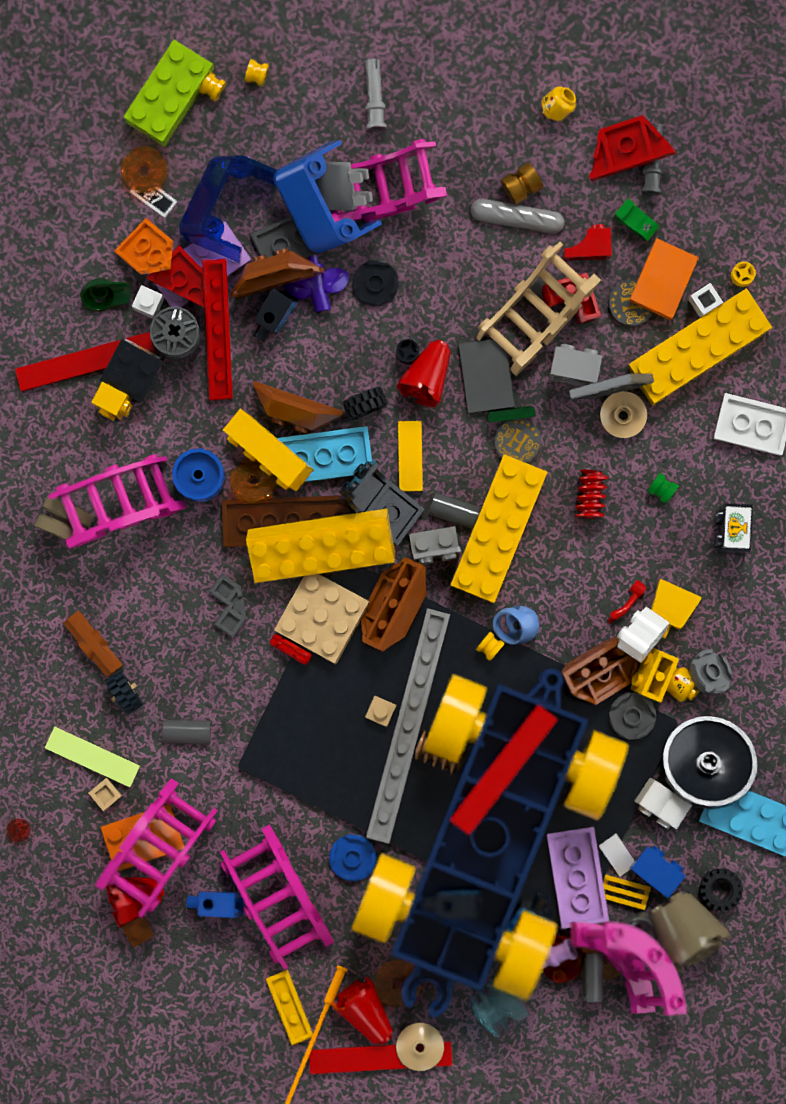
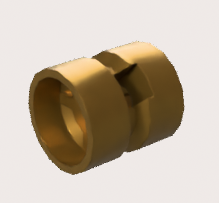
(522, 183)

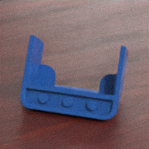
(307, 206)

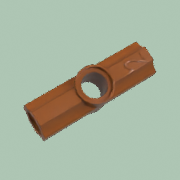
(93, 644)

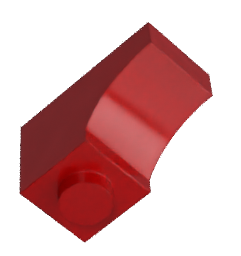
(593, 247)

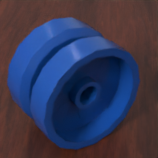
(198, 489)

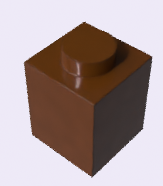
(138, 931)

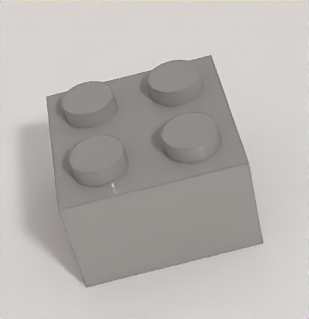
(575, 366)

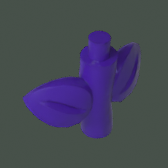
(317, 287)

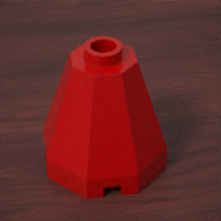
(124, 905)

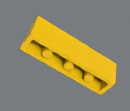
(268, 450)

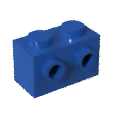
(657, 871)

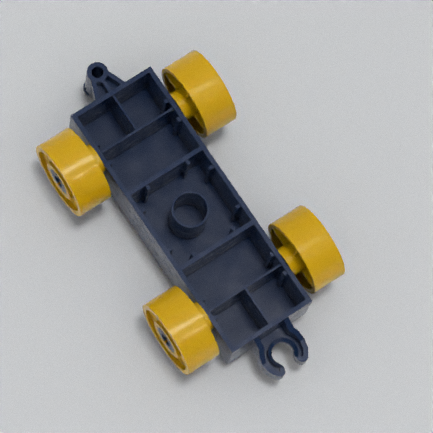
(496, 851)

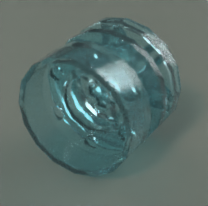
(497, 1008)

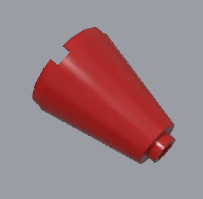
(427, 375)
(364, 1010)

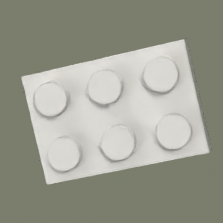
(751, 424)

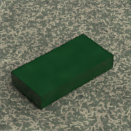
(511, 413)

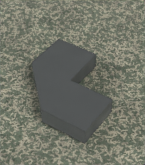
(234, 614)

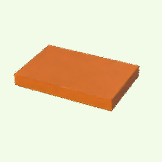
(663, 279)

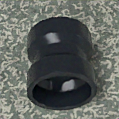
(405, 349)

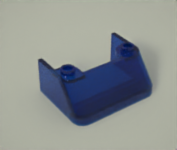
(197, 223)

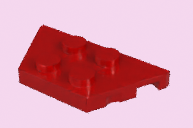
(627, 147)

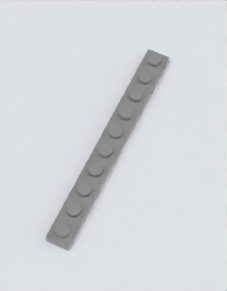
(408, 726)

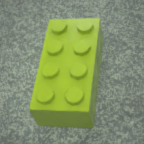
(168, 93)

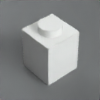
(705, 300)
(148, 302)

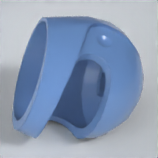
(527, 620)

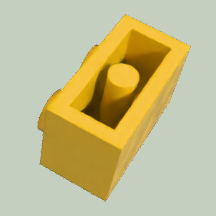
(112, 402)
(654, 674)

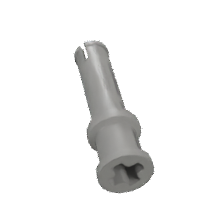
(375, 106)

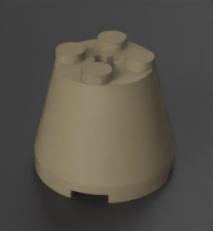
(687, 930)

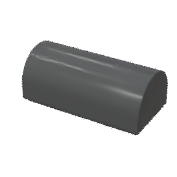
(454, 510)
(186, 732)
(592, 977)

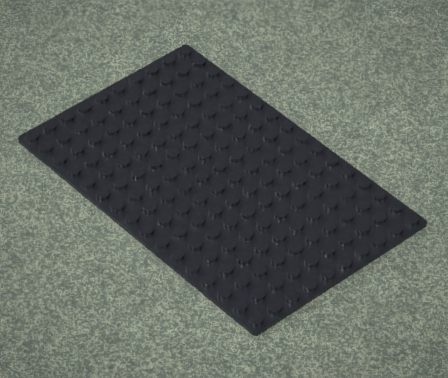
(334, 757)

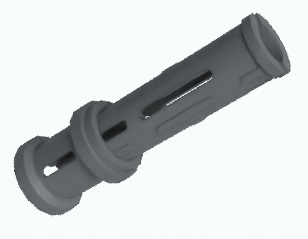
(653, 173)

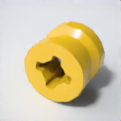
(256, 72)
(212, 86)
(744, 270)
(490, 646)

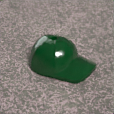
(115, 294)

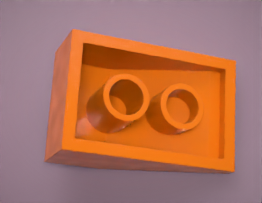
(117, 832)

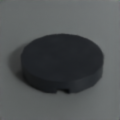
(378, 289)

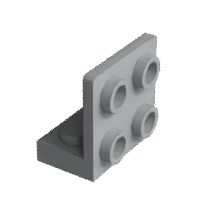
(434, 544)

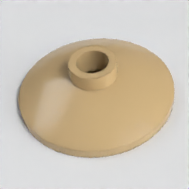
(627, 403)
(416, 1034)

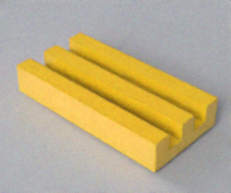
(619, 900)

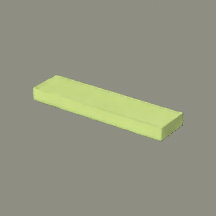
(92, 756)

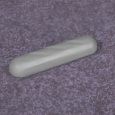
(517, 216)

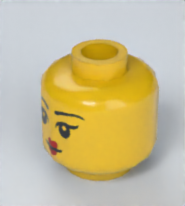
(558, 103)
(682, 686)

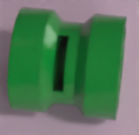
(662, 488)

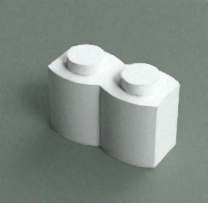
(642, 634)
(662, 803)

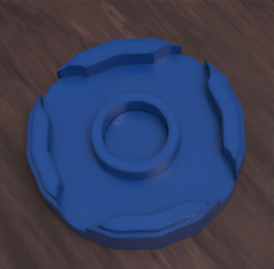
(360, 857)

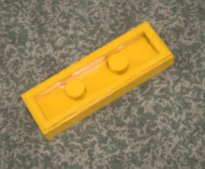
(410, 456)
(289, 1007)

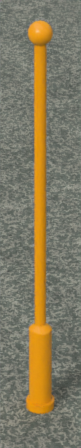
(330, 996)

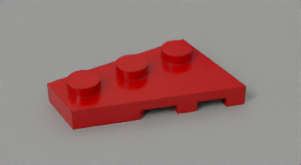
(182, 278)

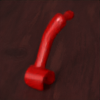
(637, 589)

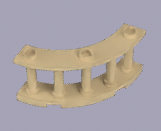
(556, 320)

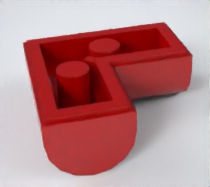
(589, 310)

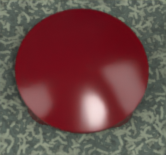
(567, 969)

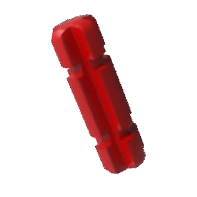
(290, 649)

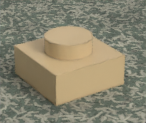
(380, 711)
(105, 794)

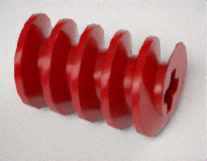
(592, 494)

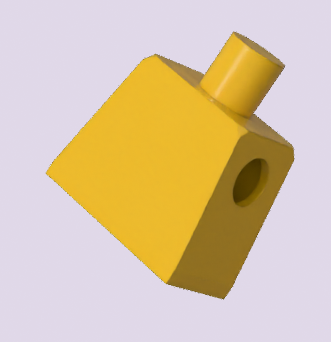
(673, 604)

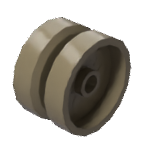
(60, 524)

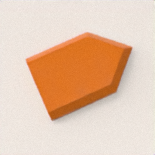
(147, 249)

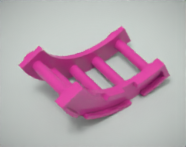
(387, 206)
(130, 516)
(142, 832)
(293, 888)
(626, 949)

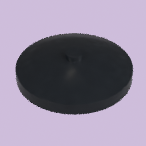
(709, 762)

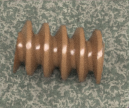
(436, 759)

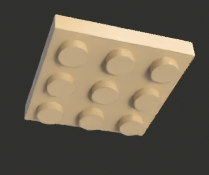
(322, 616)

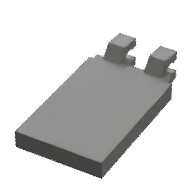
(338, 186)

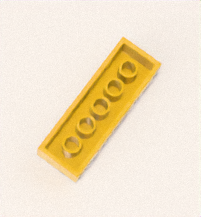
(701, 346)
(498, 528)
(320, 545)

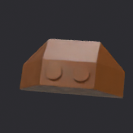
(274, 272)
(295, 410)
(394, 604)
(599, 672)

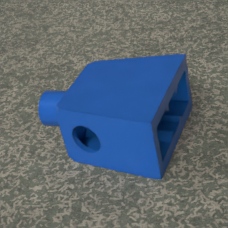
(225, 904)

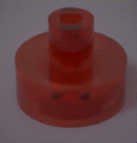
(24, 830)

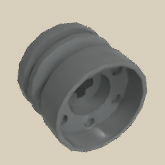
(189, 334)

